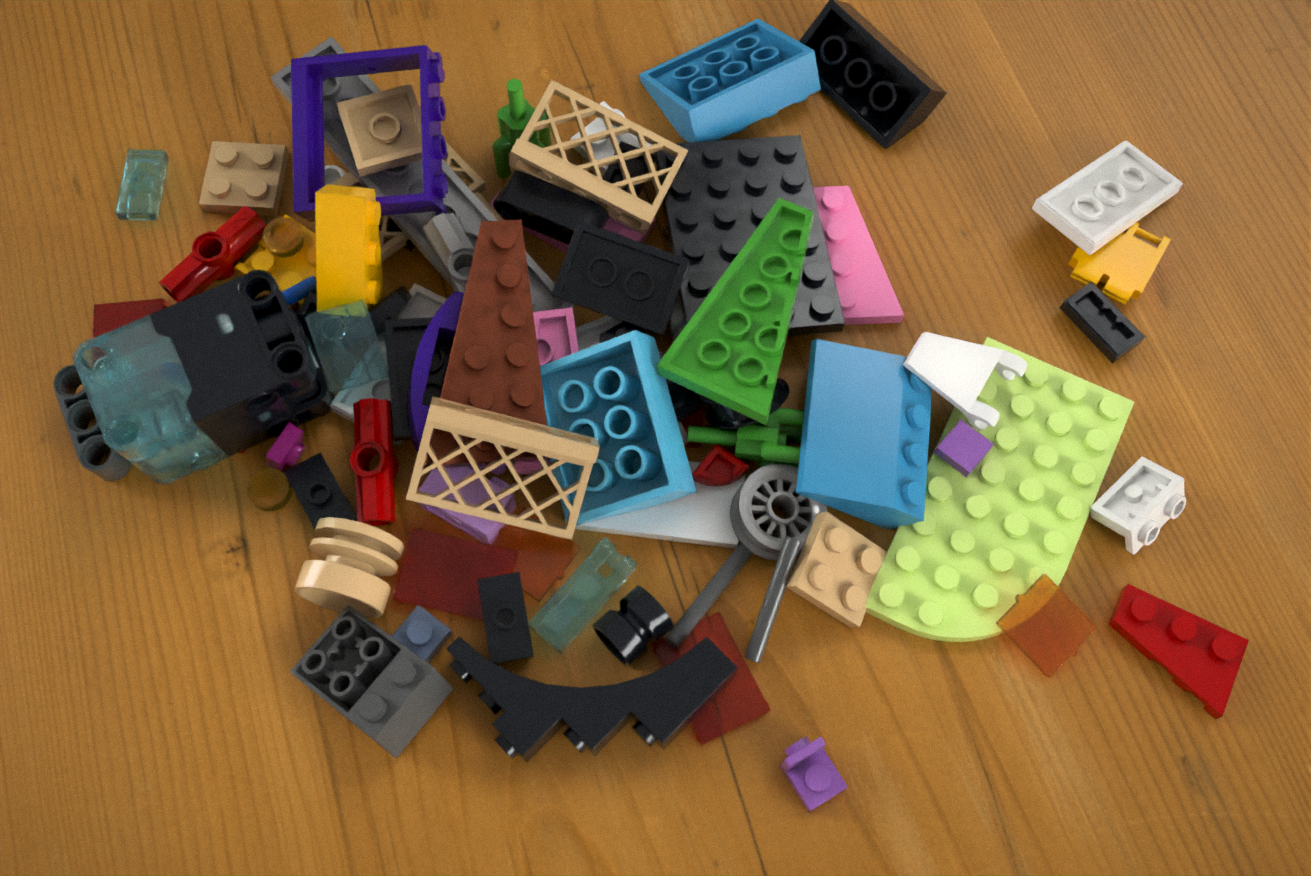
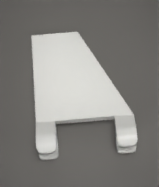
(960, 371)

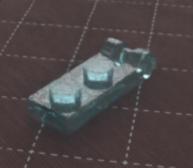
(582, 596)

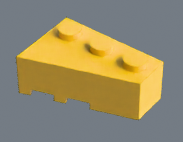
(347, 246)

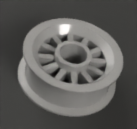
(797, 519)

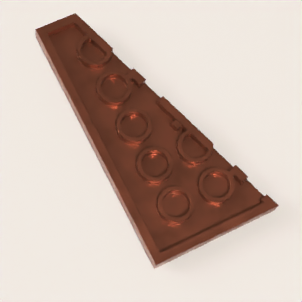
(494, 343)

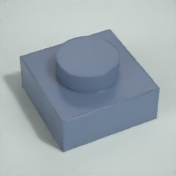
(423, 634)

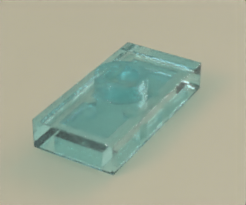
(142, 185)

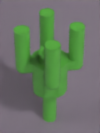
(511, 123)
(757, 440)

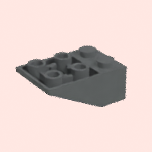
(372, 680)

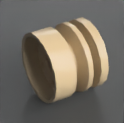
(349, 567)

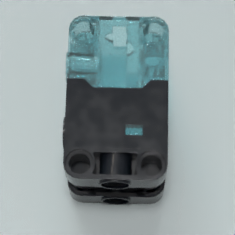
(203, 378)

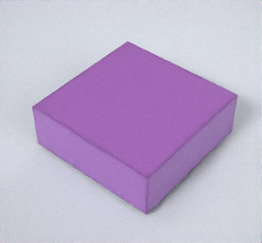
(963, 448)

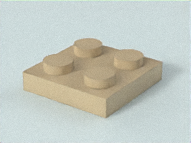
(383, 129)
(245, 177)
(836, 569)

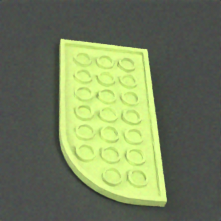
(1013, 512)

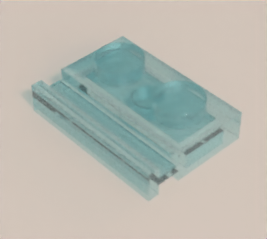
(347, 346)

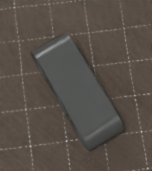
(87, 442)

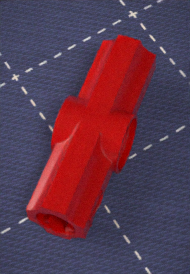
(200, 269)
(374, 436)

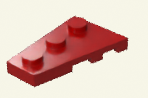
(1188, 647)

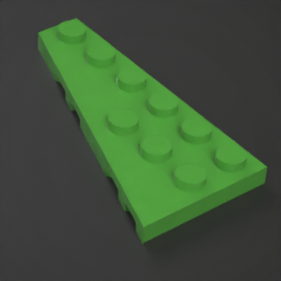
(741, 328)

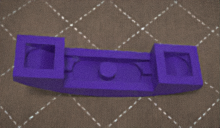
(440, 327)

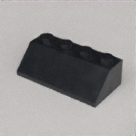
(869, 74)

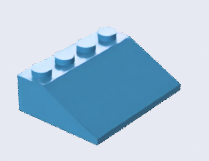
(732, 81)
(865, 435)

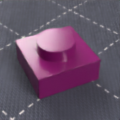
(286, 449)

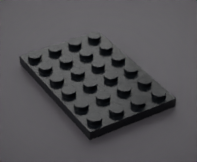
(721, 201)

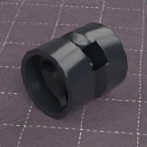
(631, 627)

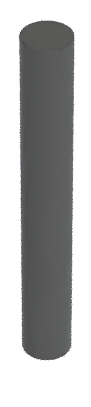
(708, 596)
(773, 599)

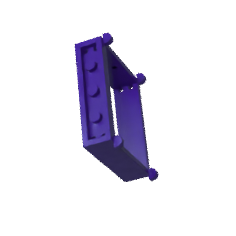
(308, 124)

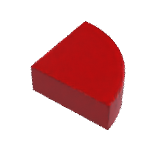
(719, 468)

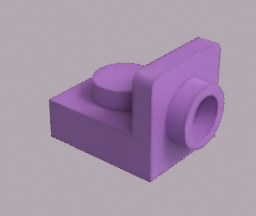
(812, 773)

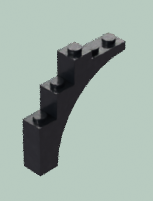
(594, 715)

